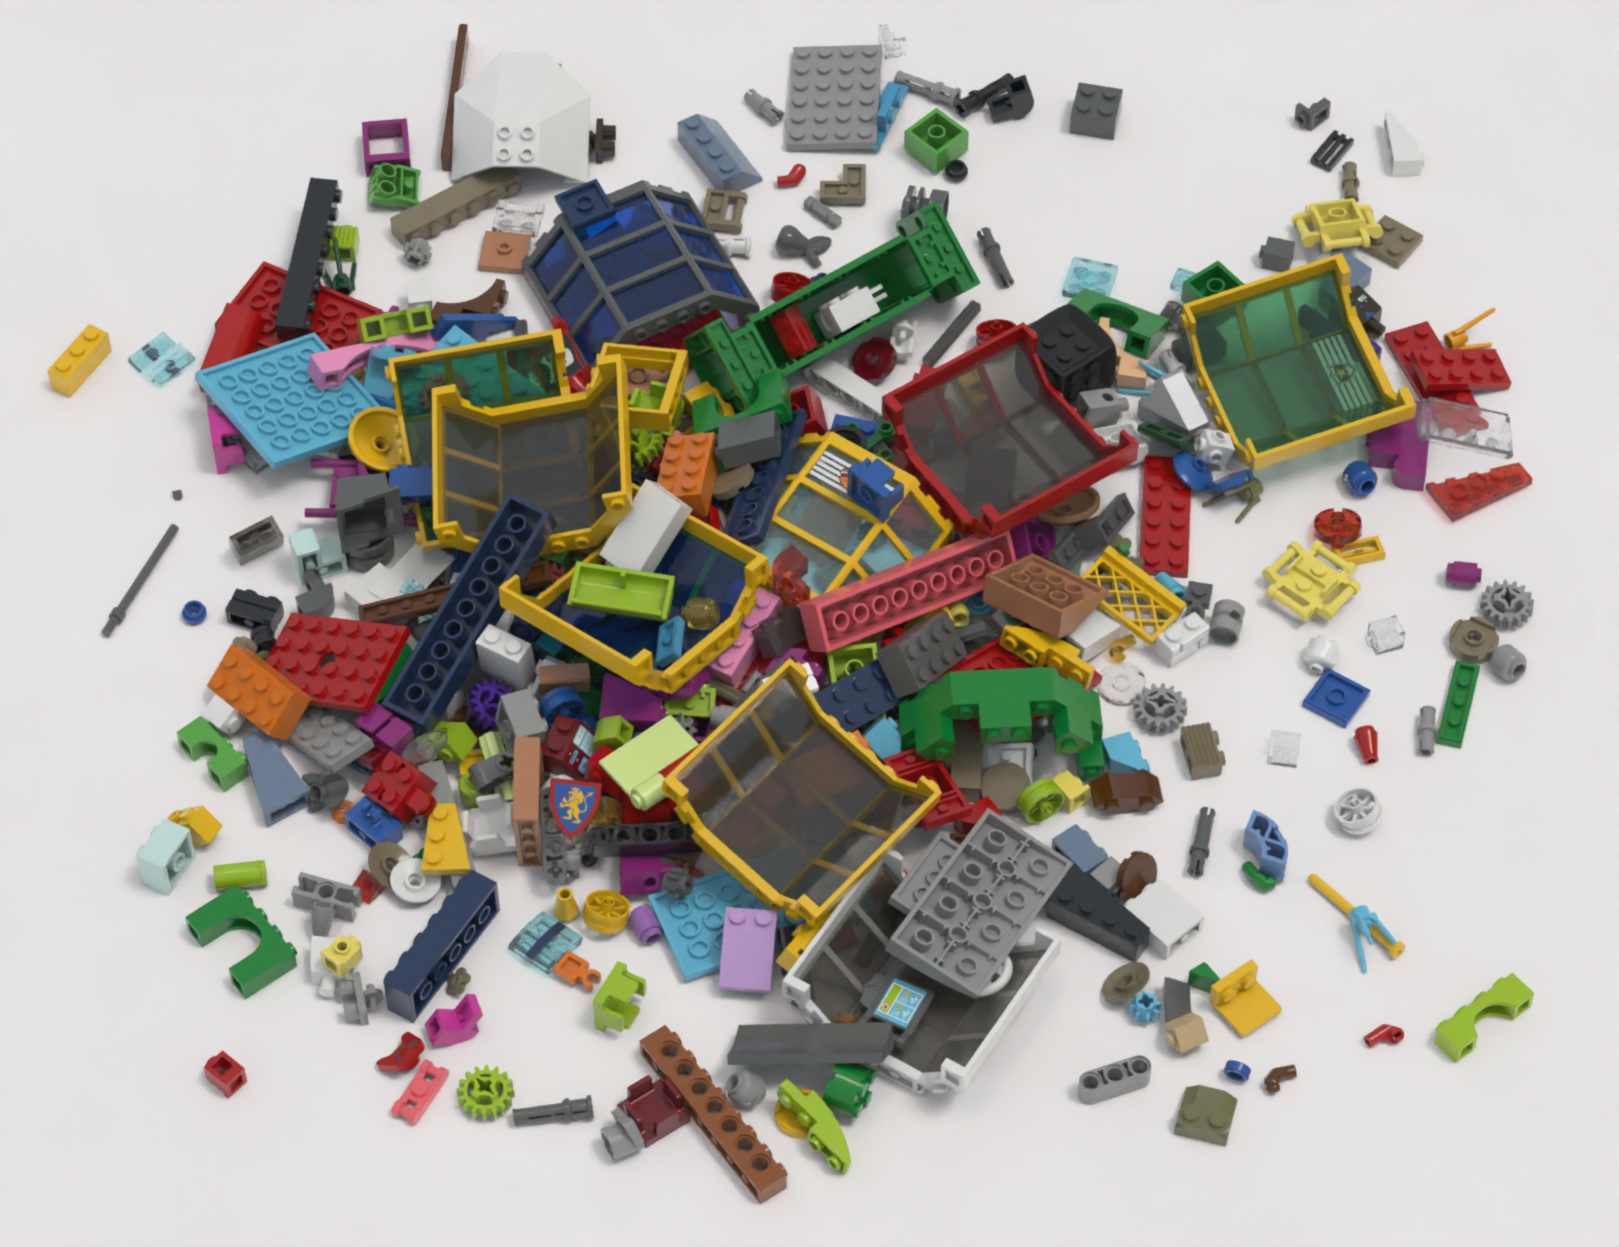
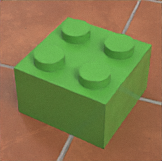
(936, 140)

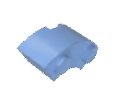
(1267, 844)

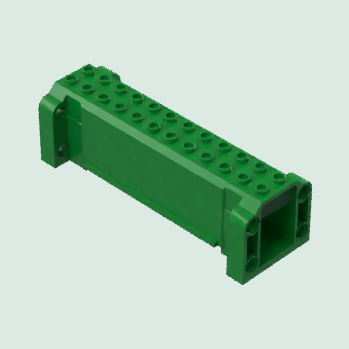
(910, 267)

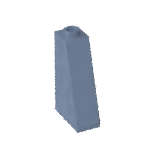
(275, 780)

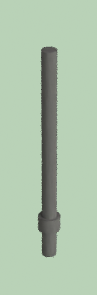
(119, 613)

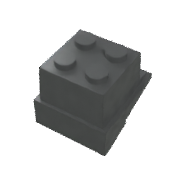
(367, 510)

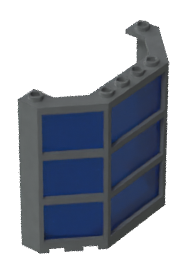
(635, 271)

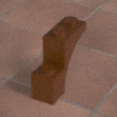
(487, 303)

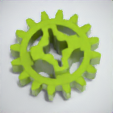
(645, 445)
(485, 1093)

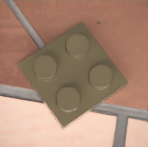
(1395, 244)

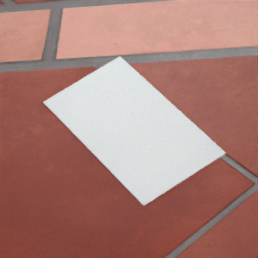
(413, 565)

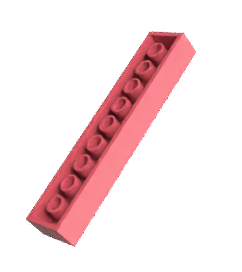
(903, 591)

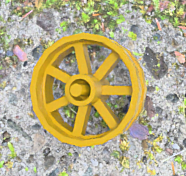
(606, 911)

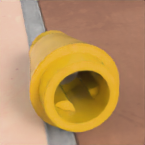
(565, 906)

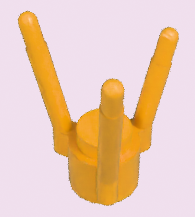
(1457, 338)

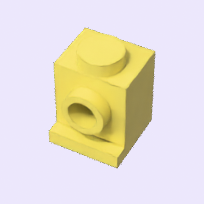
(1073, 790)
(342, 955)

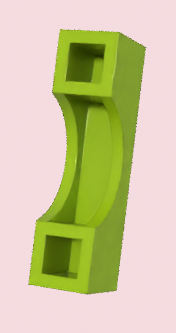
(1506, 999)

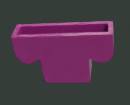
(1400, 450)

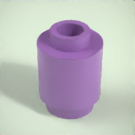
(645, 925)

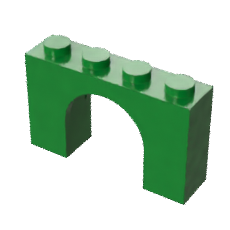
(1144, 328)
(773, 395)
(237, 911)

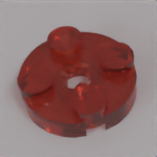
(1337, 527)

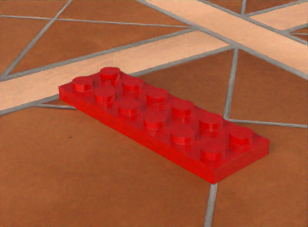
(1421, 337)
(1164, 519)

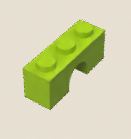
(394, 323)

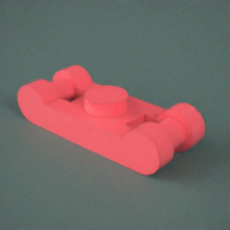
(420, 1092)

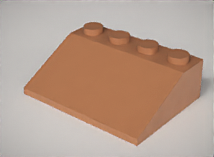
(1042, 595)

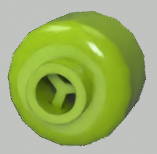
(469, 792)

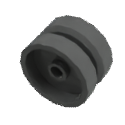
(369, 556)

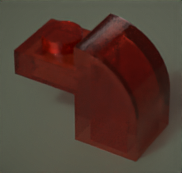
(787, 574)

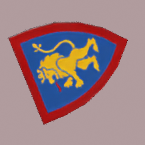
(573, 804)

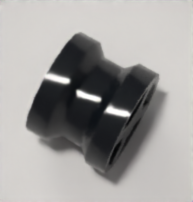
(263, 638)

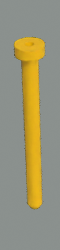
(1395, 950)

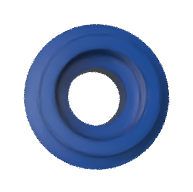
(194, 607)

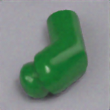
(1255, 876)

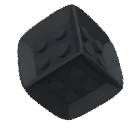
(1074, 352)

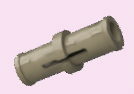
(1350, 181)

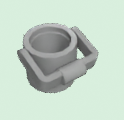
(621, 1137)

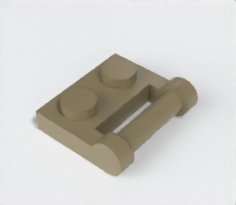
(716, 209)

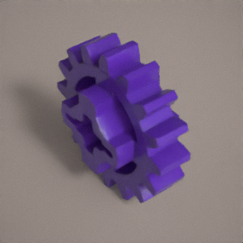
(486, 706)

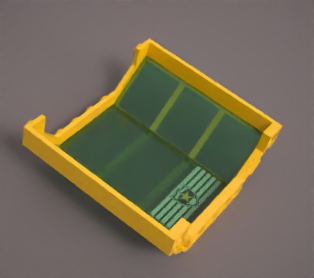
(1290, 364)
(486, 375)

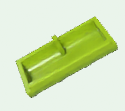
(621, 591)

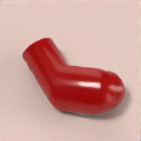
(793, 178)
(1384, 1033)

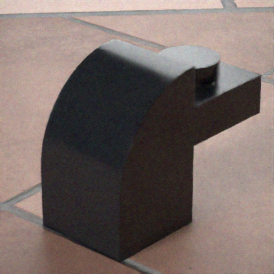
(1016, 102)

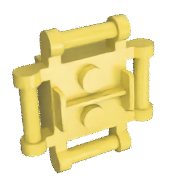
(1337, 224)
(1311, 583)

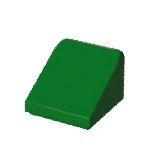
(1202, 977)

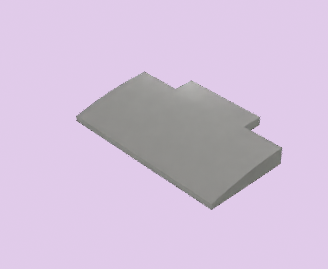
(973, 902)

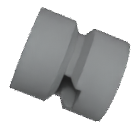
(1226, 622)

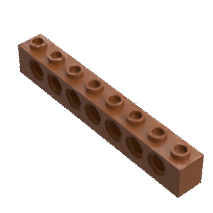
(761, 1184)

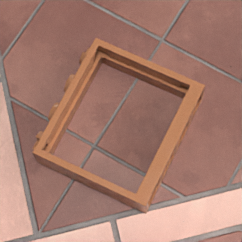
(526, 814)

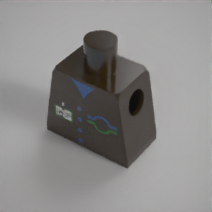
(1368, 311)

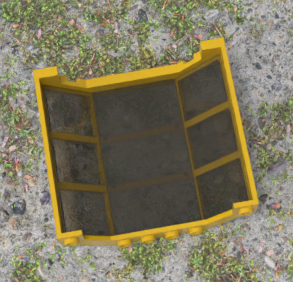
(551, 451)
(793, 799)

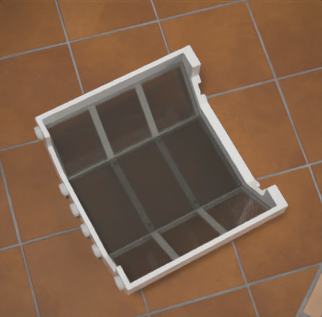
(956, 1028)

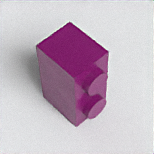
(385, 728)

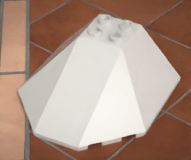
(524, 116)

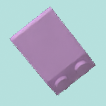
(748, 950)

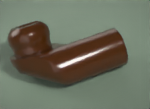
(1276, 1075)

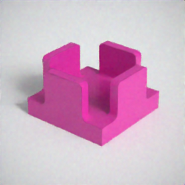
(221, 427)

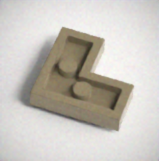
(850, 190)

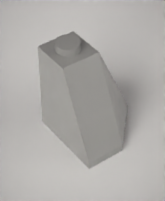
(1174, 406)

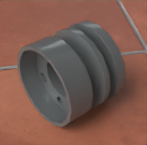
(913, 203)

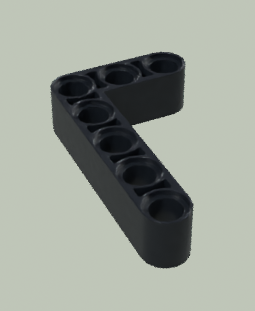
(638, 845)

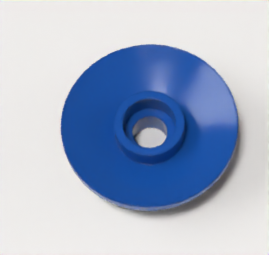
(1192, 470)

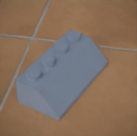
(716, 154)

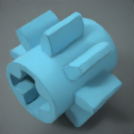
(1145, 1007)

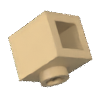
(1186, 1033)

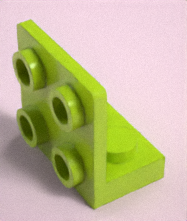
(696, 706)

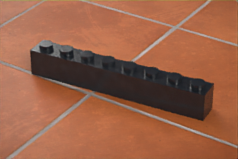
(308, 259)

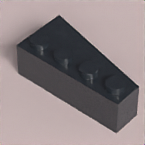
(1097, 915)

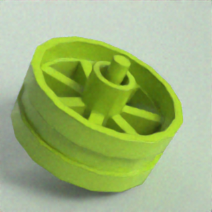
(1040, 800)

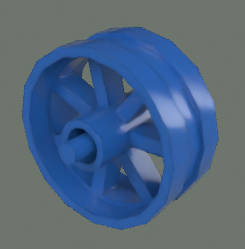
(562, 701)

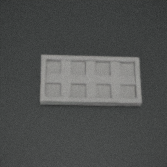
(329, 739)

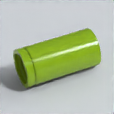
(242, 873)

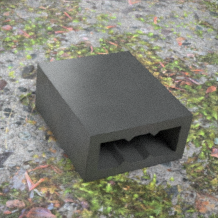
(749, 439)

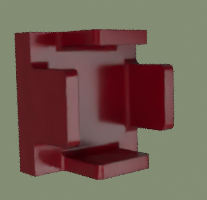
(654, 1108)

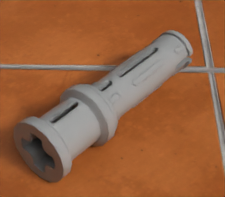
(938, 89)

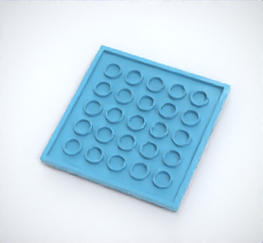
(280, 405)

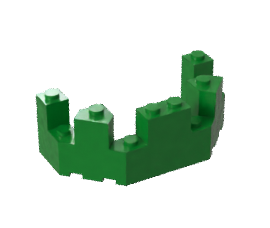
(1004, 708)

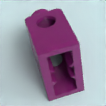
(642, 874)

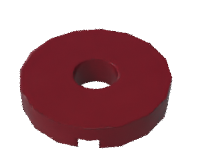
(882, 367)

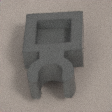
(1198, 598)

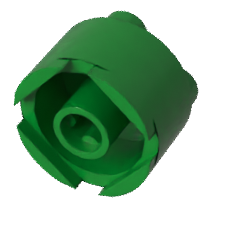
(849, 1088)

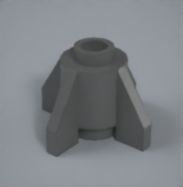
(326, 790)

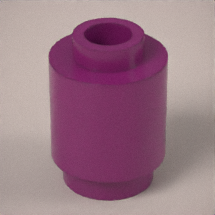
(1463, 573)

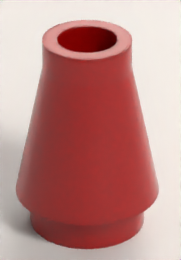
(1367, 742)

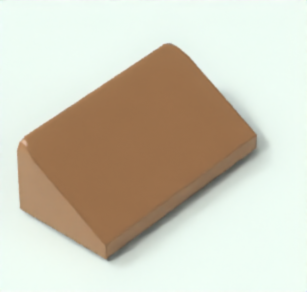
(572, 675)

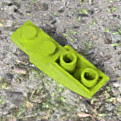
(824, 1131)

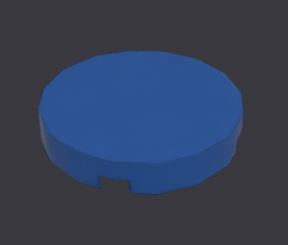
(1230, 481)

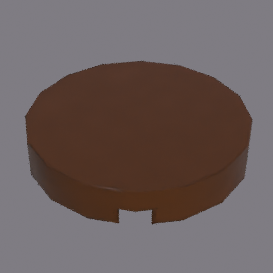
(1135, 874)

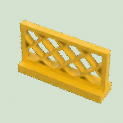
(1139, 585)

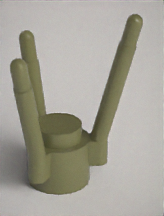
(1248, 491)

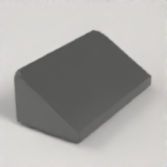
(1176, 998)

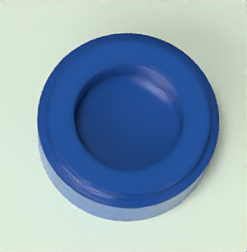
(1237, 1070)

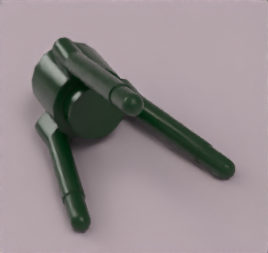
(341, 281)

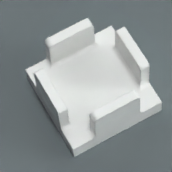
(489, 826)

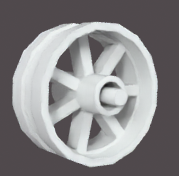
(1358, 810)

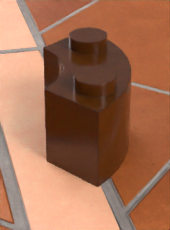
(1126, 792)

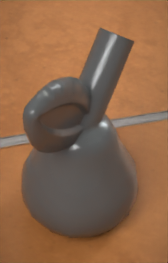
(794, 242)

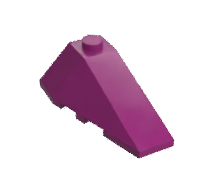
(1033, 538)

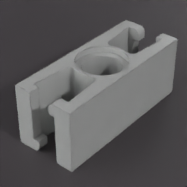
(320, 888)

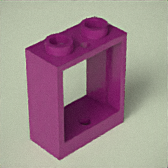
(385, 129)

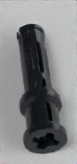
(977, 98)

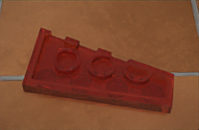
(1478, 490)

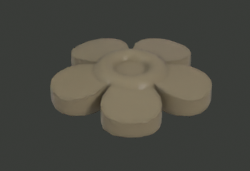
(458, 981)

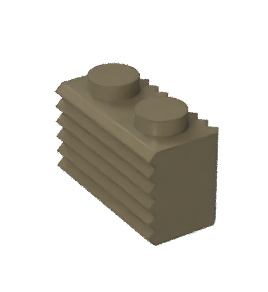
(1201, 750)

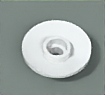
(408, 873)

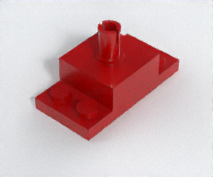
(952, 802)

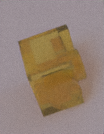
(608, 811)

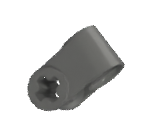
(490, 772)

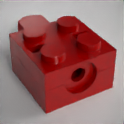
(401, 788)

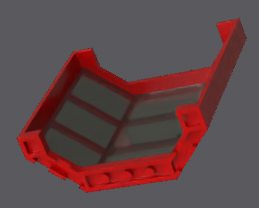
(998, 437)

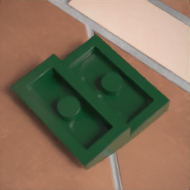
(1166, 436)

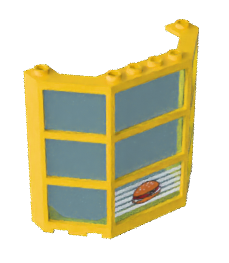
(836, 531)

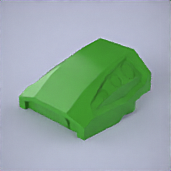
(393, 185)

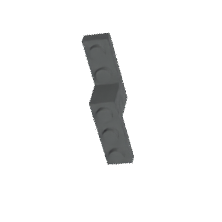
(1092, 532)

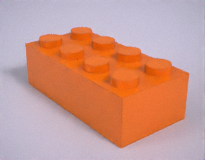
(690, 469)
(259, 692)

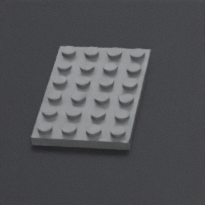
(834, 97)

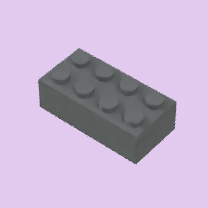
(921, 654)

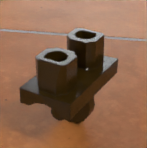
(596, 141)

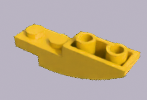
(1041, 650)

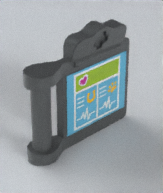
(895, 1002)

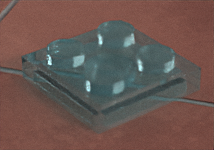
(1090, 275)

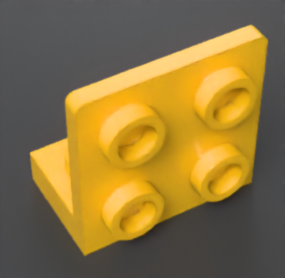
(1243, 999)

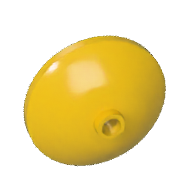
(373, 428)

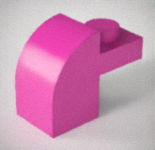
(455, 1025)

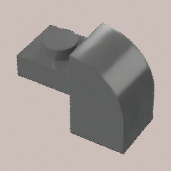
(318, 599)

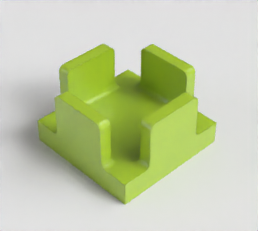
(653, 400)
(612, 1001)

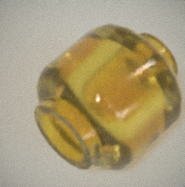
(701, 613)

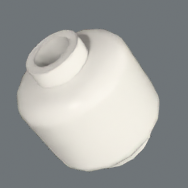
(1321, 653)

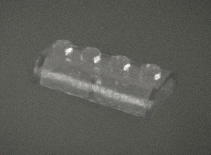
(1464, 427)

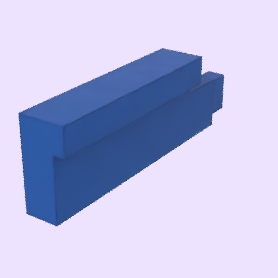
(473, 324)

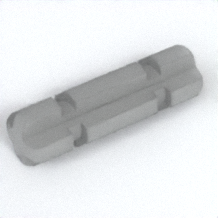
(822, 212)

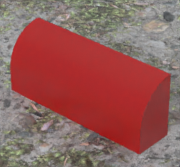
(234, 336)

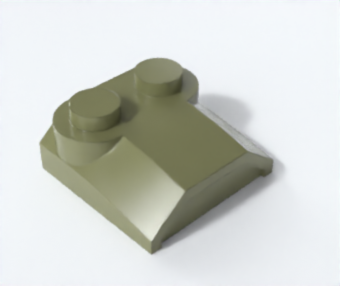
(1206, 1114)

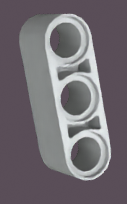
(1107, 1089)

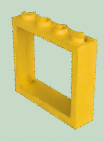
(655, 359)

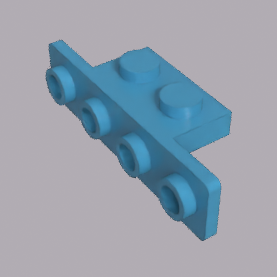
(890, 103)

